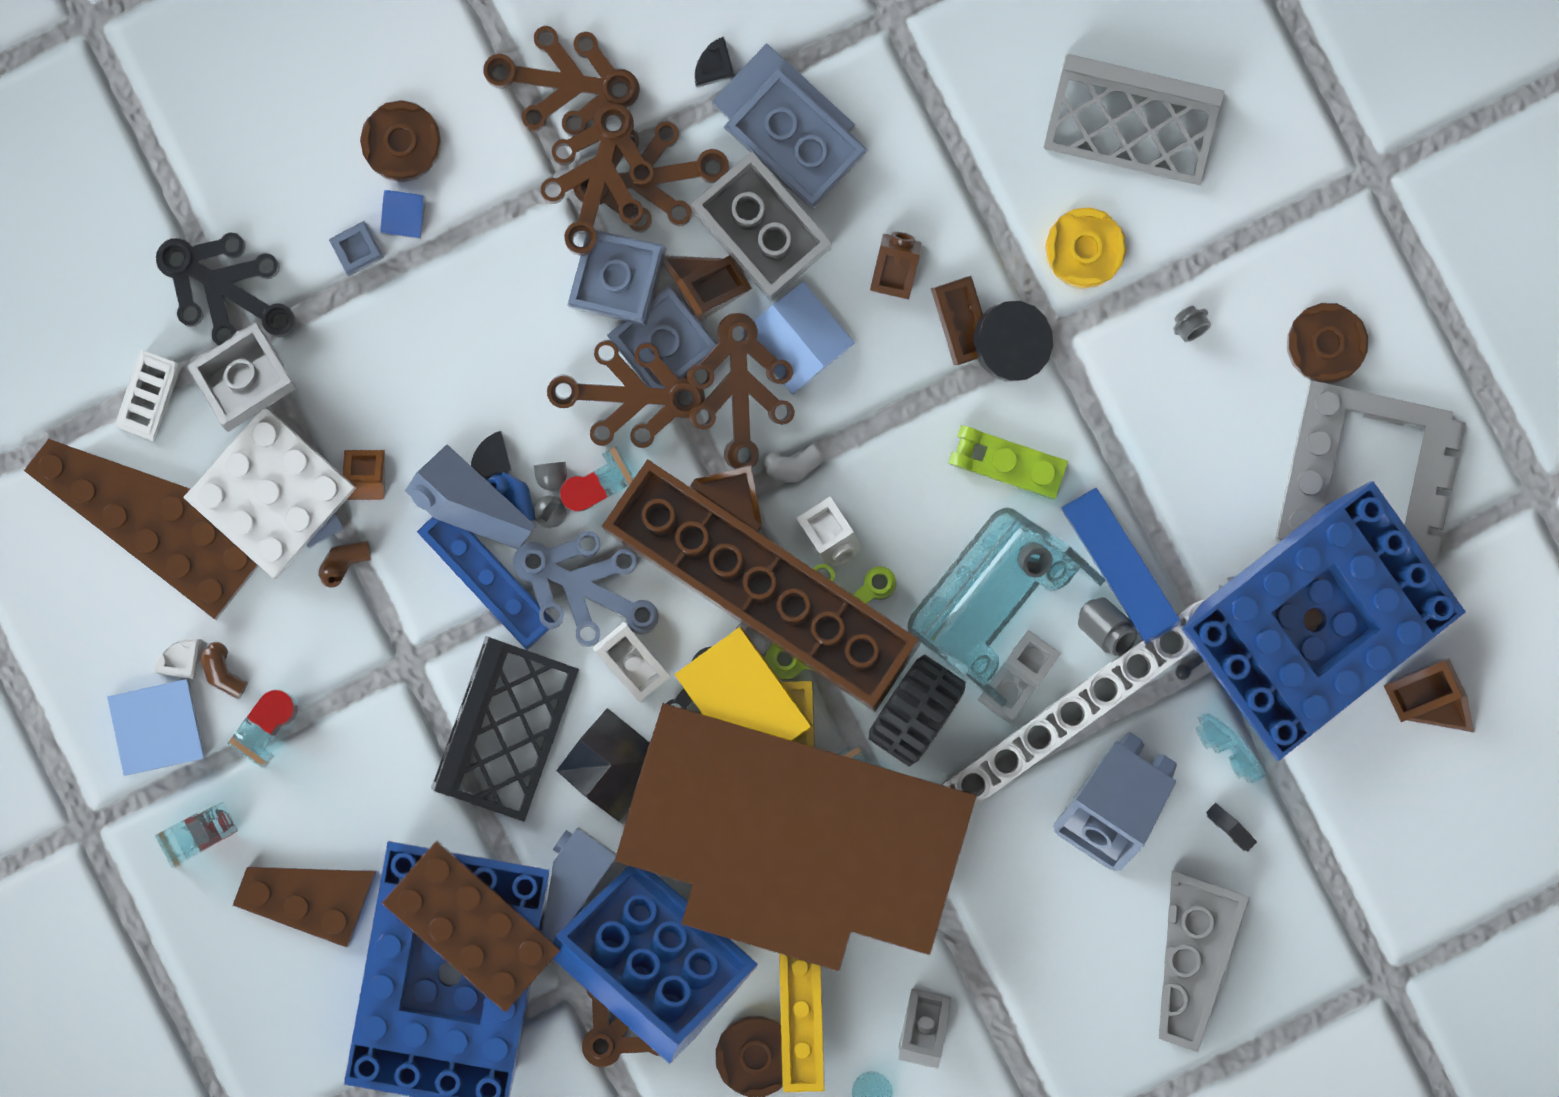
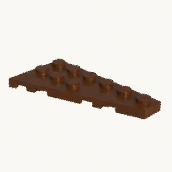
(147, 521)

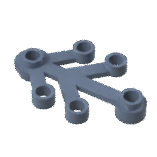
(580, 584)

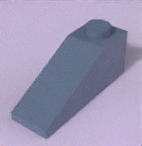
(463, 498)
(574, 876)

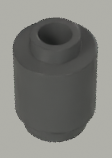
(1107, 626)

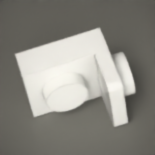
(830, 533)

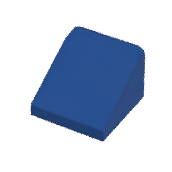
(402, 214)

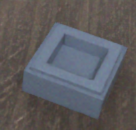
(356, 248)

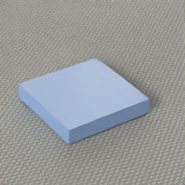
(156, 727)

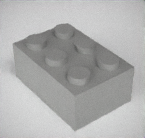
(761, 226)

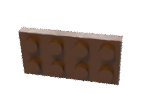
(471, 926)

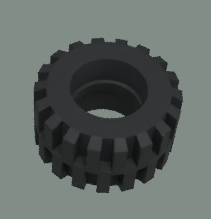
(917, 710)

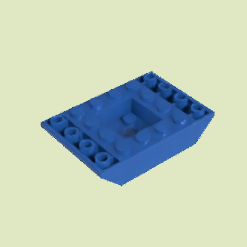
(1375, 605)
(412, 1027)

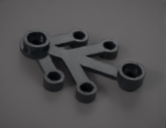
(219, 284)

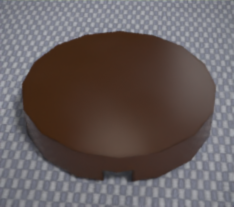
(400, 141)
(1327, 343)
(751, 1056)

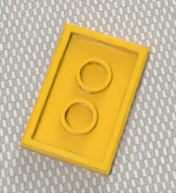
(741, 688)

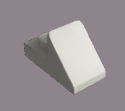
(631, 662)

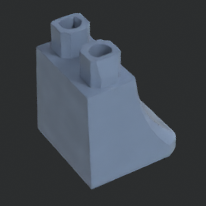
(1118, 804)

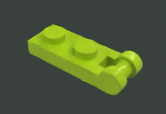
(1009, 463)

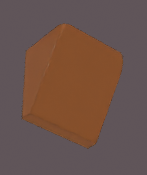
(366, 472)

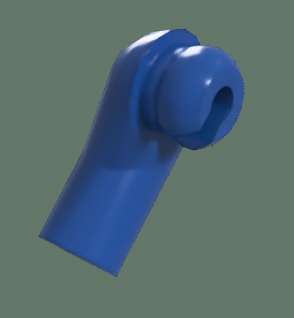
(515, 492)

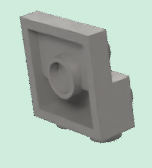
(241, 377)

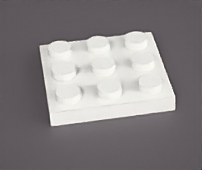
(270, 492)

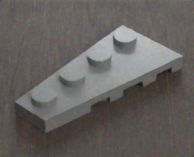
(1198, 948)

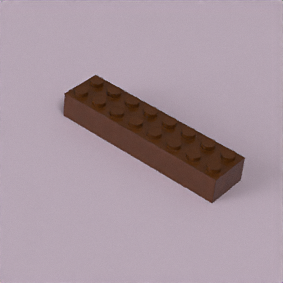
(761, 585)

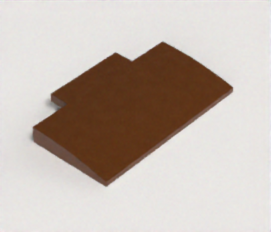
(792, 839)

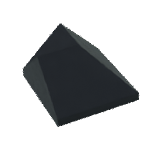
(607, 764)

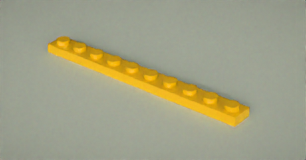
(802, 980)

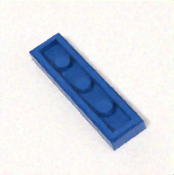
(1121, 566)
(487, 580)

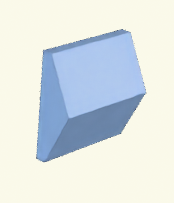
(802, 334)

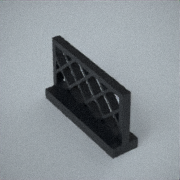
(471, 716)

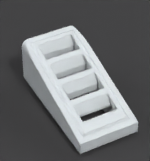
(133, 390)

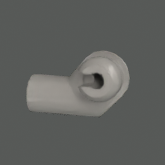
(792, 469)

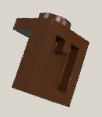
(896, 265)

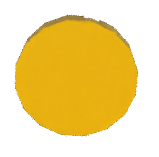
(1085, 248)

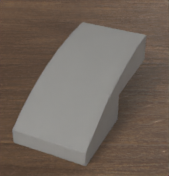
(1021, 675)

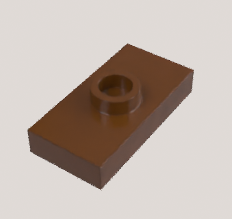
(958, 314)

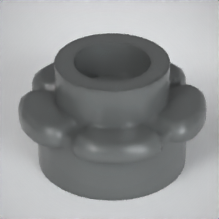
(1191, 323)

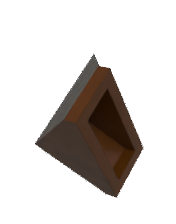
(707, 282)
(734, 493)
(1432, 697)

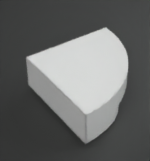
(179, 659)

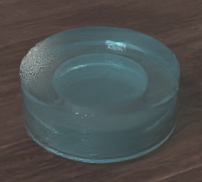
(872, 1085)

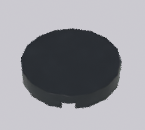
(1013, 340)

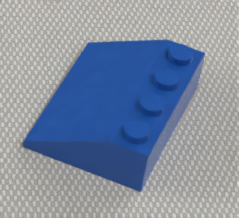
(648, 965)

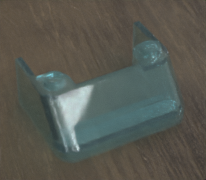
(984, 594)

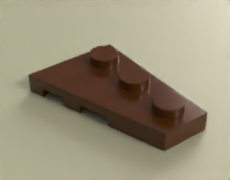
(310, 900)

